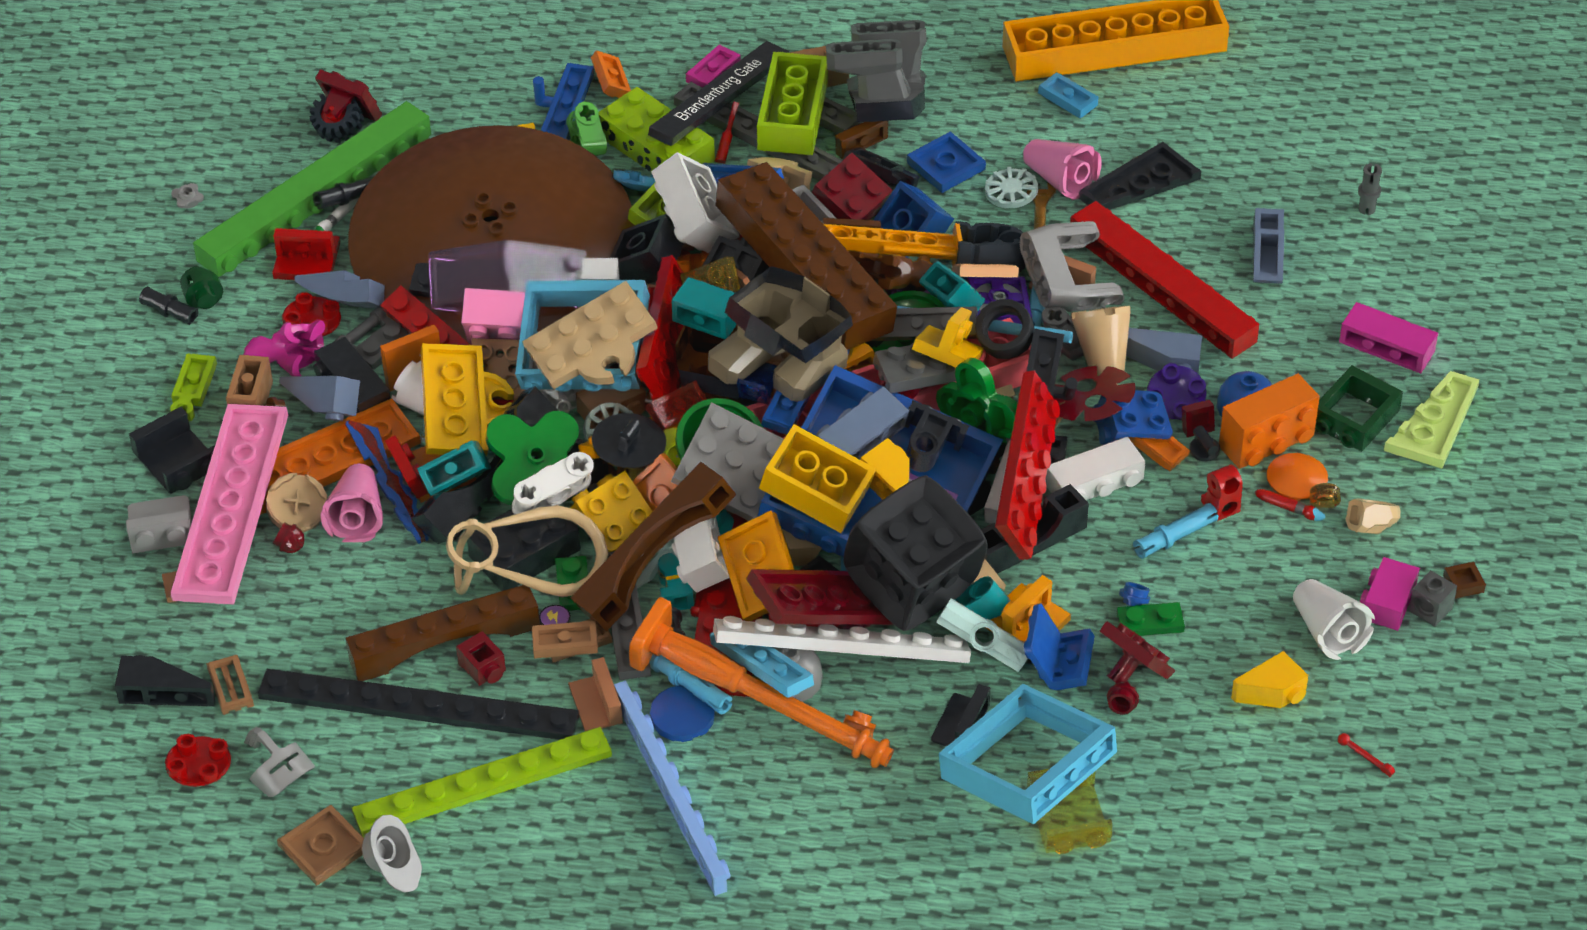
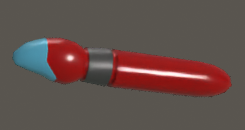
(1289, 504)

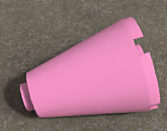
(1063, 164)
(354, 506)

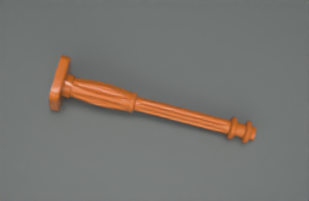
(658, 638)

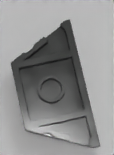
(909, 370)

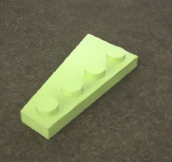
(1435, 424)

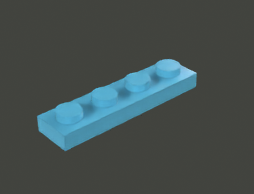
(769, 666)

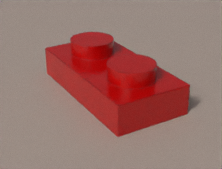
(403, 456)

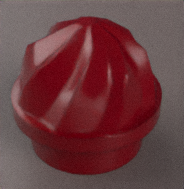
(289, 538)
(1122, 698)

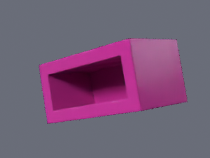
(1390, 592)

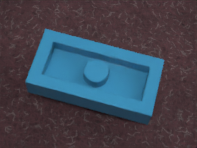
(1068, 95)

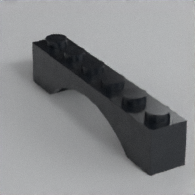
(448, 509)

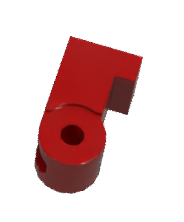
(1223, 489)

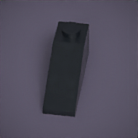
(155, 682)

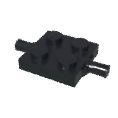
(744, 256)

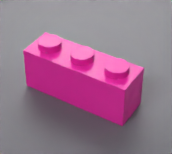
(1388, 337)

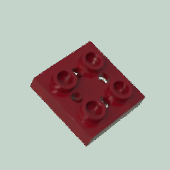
(1135, 652)

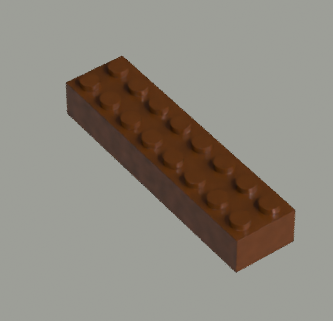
(795, 240)

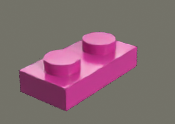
(712, 66)

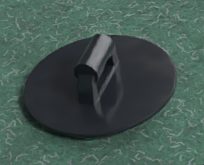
(628, 440)

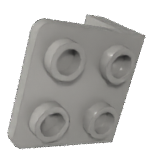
(158, 523)

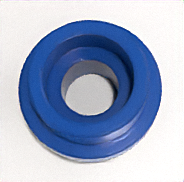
(1134, 594)

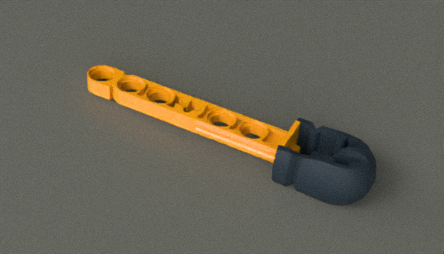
(967, 245)

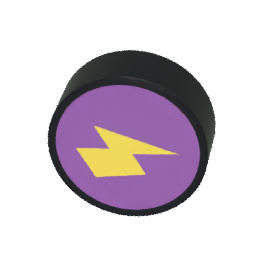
(554, 615)

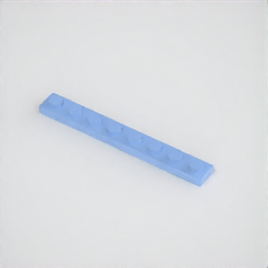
(676, 796)

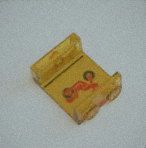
(1074, 820)

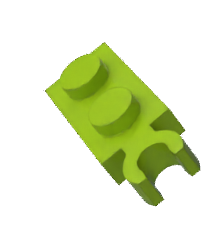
(193, 382)

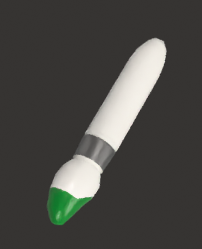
(336, 216)

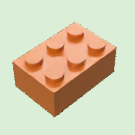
(1269, 421)

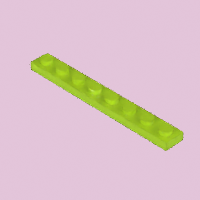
(486, 779)

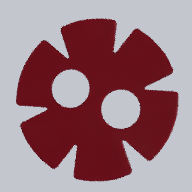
(1106, 386)

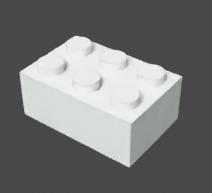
(690, 202)

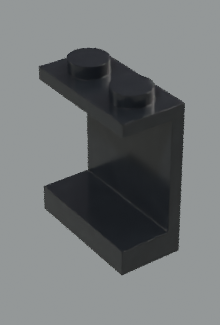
(171, 451)

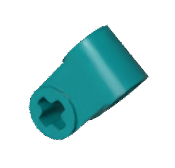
(984, 598)

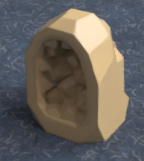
(1371, 515)

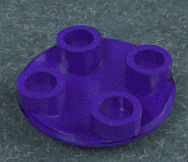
(1178, 388)

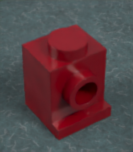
(483, 665)

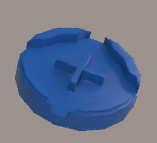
(680, 714)

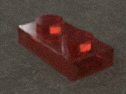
(671, 407)

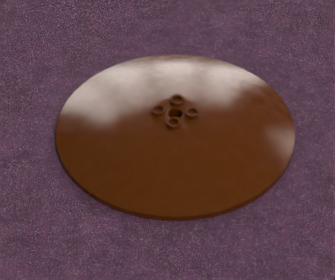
(447, 185)

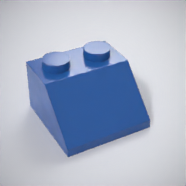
(912, 211)

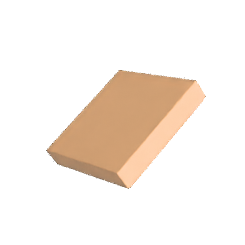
(985, 270)

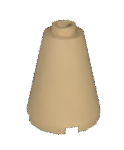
(1103, 336)

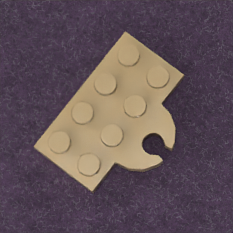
(592, 339)

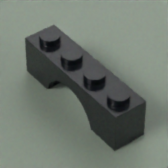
(1062, 516)

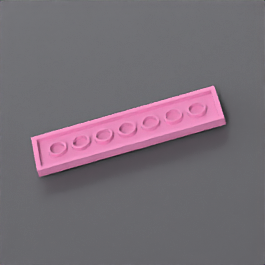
(229, 504)

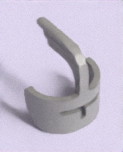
(276, 782)

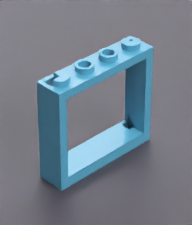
(570, 293)
(1095, 748)

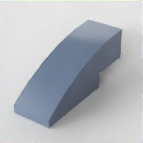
(1268, 245)
(344, 288)

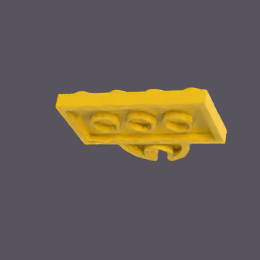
(458, 396)

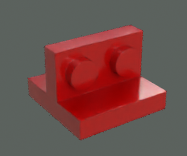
(304, 252)

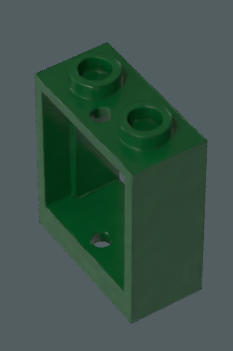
(1368, 389)

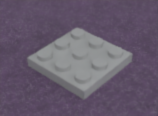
(734, 451)

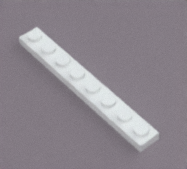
(831, 639)

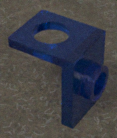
(758, 385)

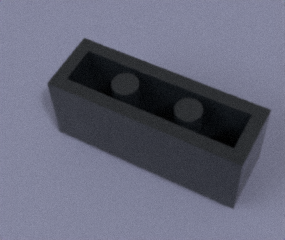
(344, 360)

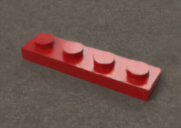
(416, 316)

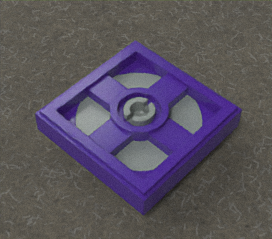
(1002, 288)

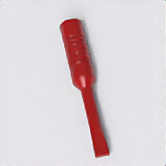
(726, 136)

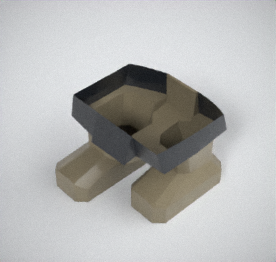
(779, 315)

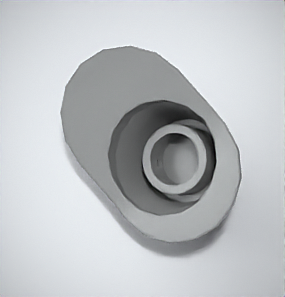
(392, 853)

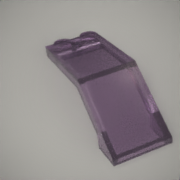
(497, 266)

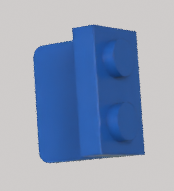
(1139, 418)
(1058, 657)

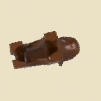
(893, 270)

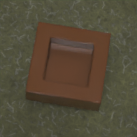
(1466, 578)

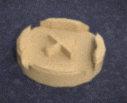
(296, 501)

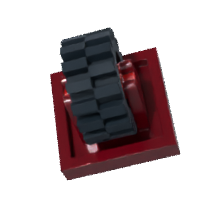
(342, 107)

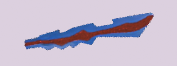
(390, 481)

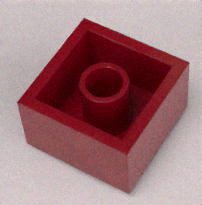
(852, 190)

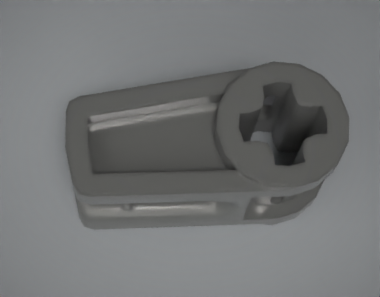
(1057, 318)

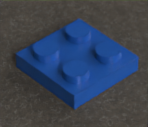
(946, 162)

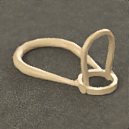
(531, 515)

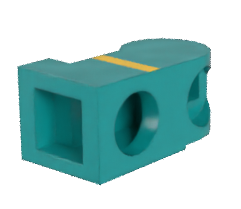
(675, 590)

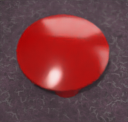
(311, 308)
(198, 760)

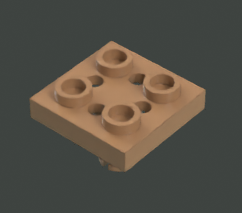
(501, 363)

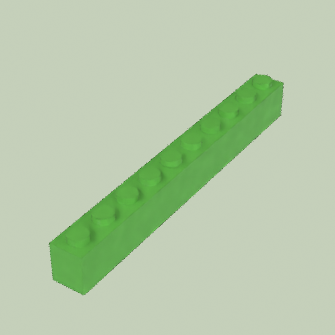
(293, 200)

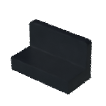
(961, 714)

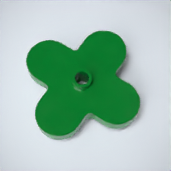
(977, 402)
(517, 443)

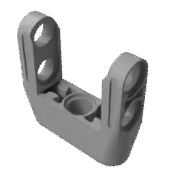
(1050, 273)

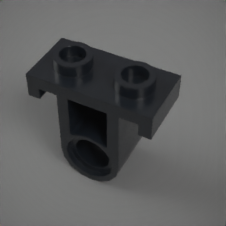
(931, 435)

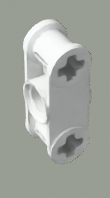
(554, 483)

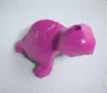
(290, 346)

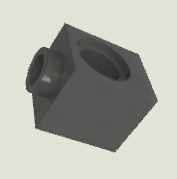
(1432, 598)

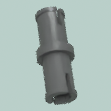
(1369, 189)

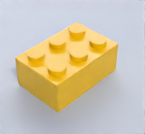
(817, 478)

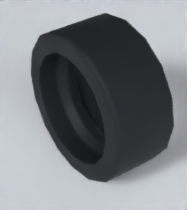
(993, 311)

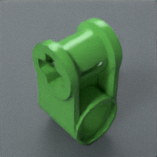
(587, 130)

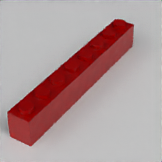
(1169, 282)

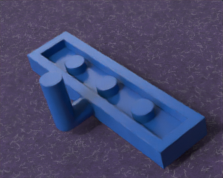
(570, 92)

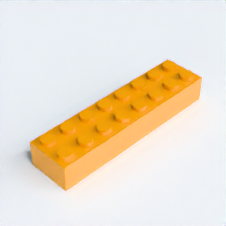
(1113, 37)

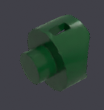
(204, 290)

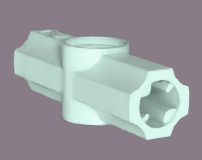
(966, 623)

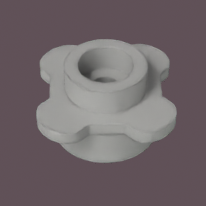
(187, 196)

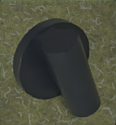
(1203, 446)

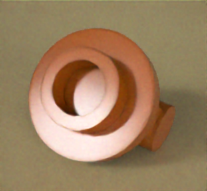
(859, 721)

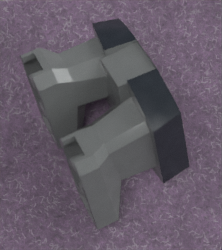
(886, 69)

